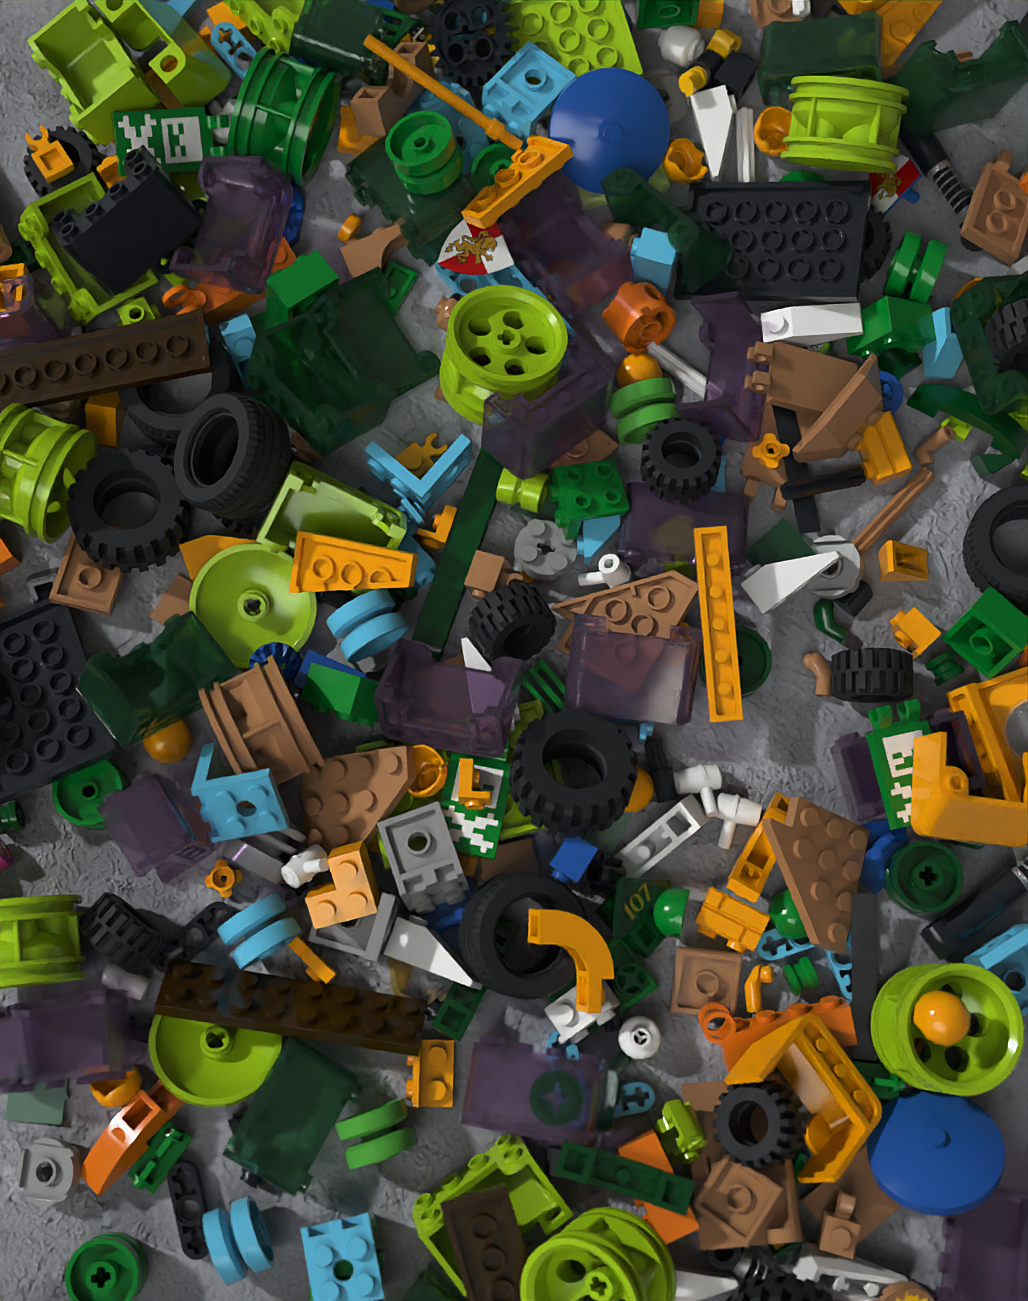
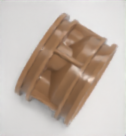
(261, 723)

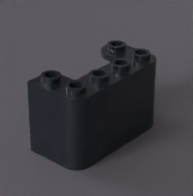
(129, 225)

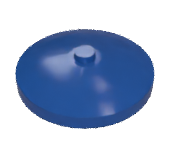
(610, 124)
(936, 1153)

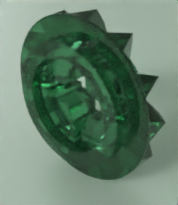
(545, 1109)

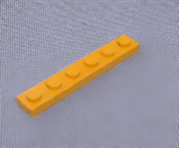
(718, 624)

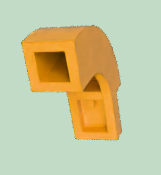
(757, 856)
(583, 944)

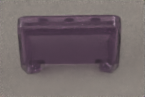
(727, 333)

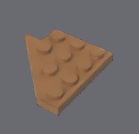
(634, 608)
(353, 795)
(821, 866)

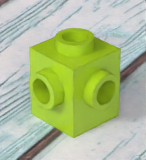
(136, 311)

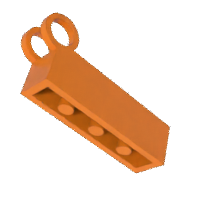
(221, 302)
(738, 1034)

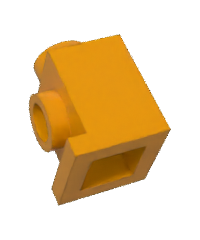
(913, 631)

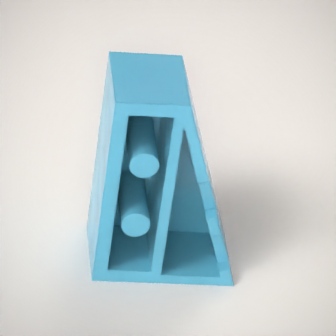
(653, 259)

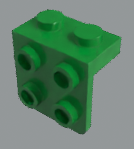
(586, 493)

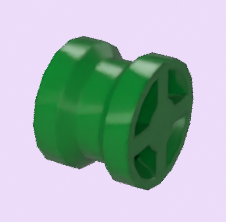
(800, 976)

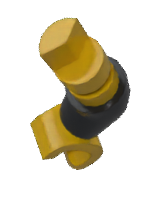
(702, 71)

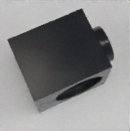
(736, 74)

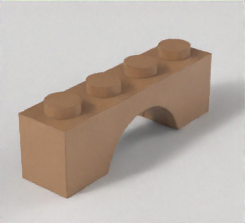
(380, 107)
(372, 251)

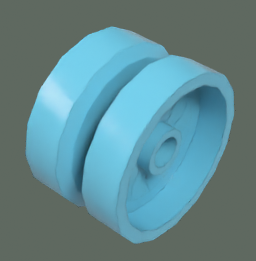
(367, 625)
(257, 926)
(238, 1240)

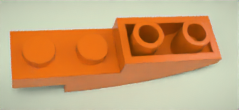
(127, 1136)

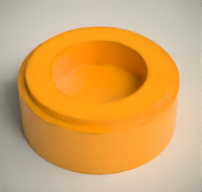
(350, 228)

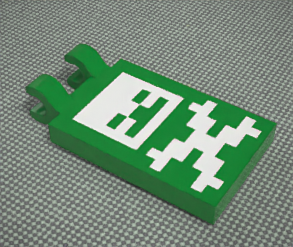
(172, 136)
(892, 756)
(477, 831)

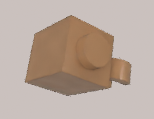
(488, 574)
(837, 1229)

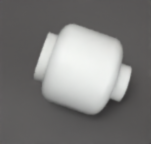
(681, 45)
(631, 1027)

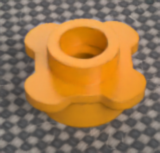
(765, 458)
(222, 869)

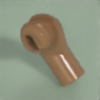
(933, 443)
(822, 670)

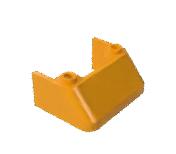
(946, 810)
(827, 1084)

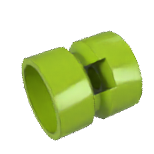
(528, 492)

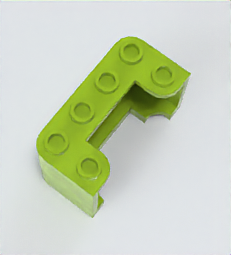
(93, 68)
(328, 507)

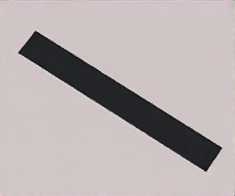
(790, 435)
(863, 974)

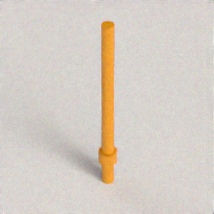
(492, 127)

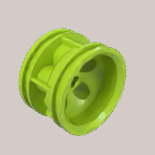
(845, 124)
(510, 329)
(38, 467)
(40, 940)
(986, 1056)
(620, 1259)

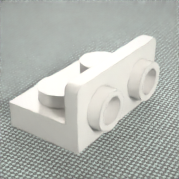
(573, 1023)

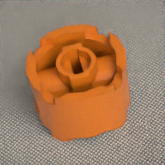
(639, 316)

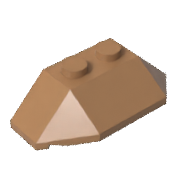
(845, 418)

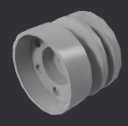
(262, 851)

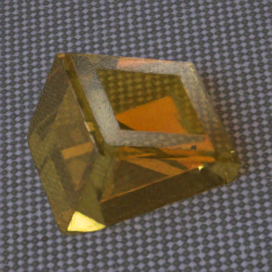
(400, 975)

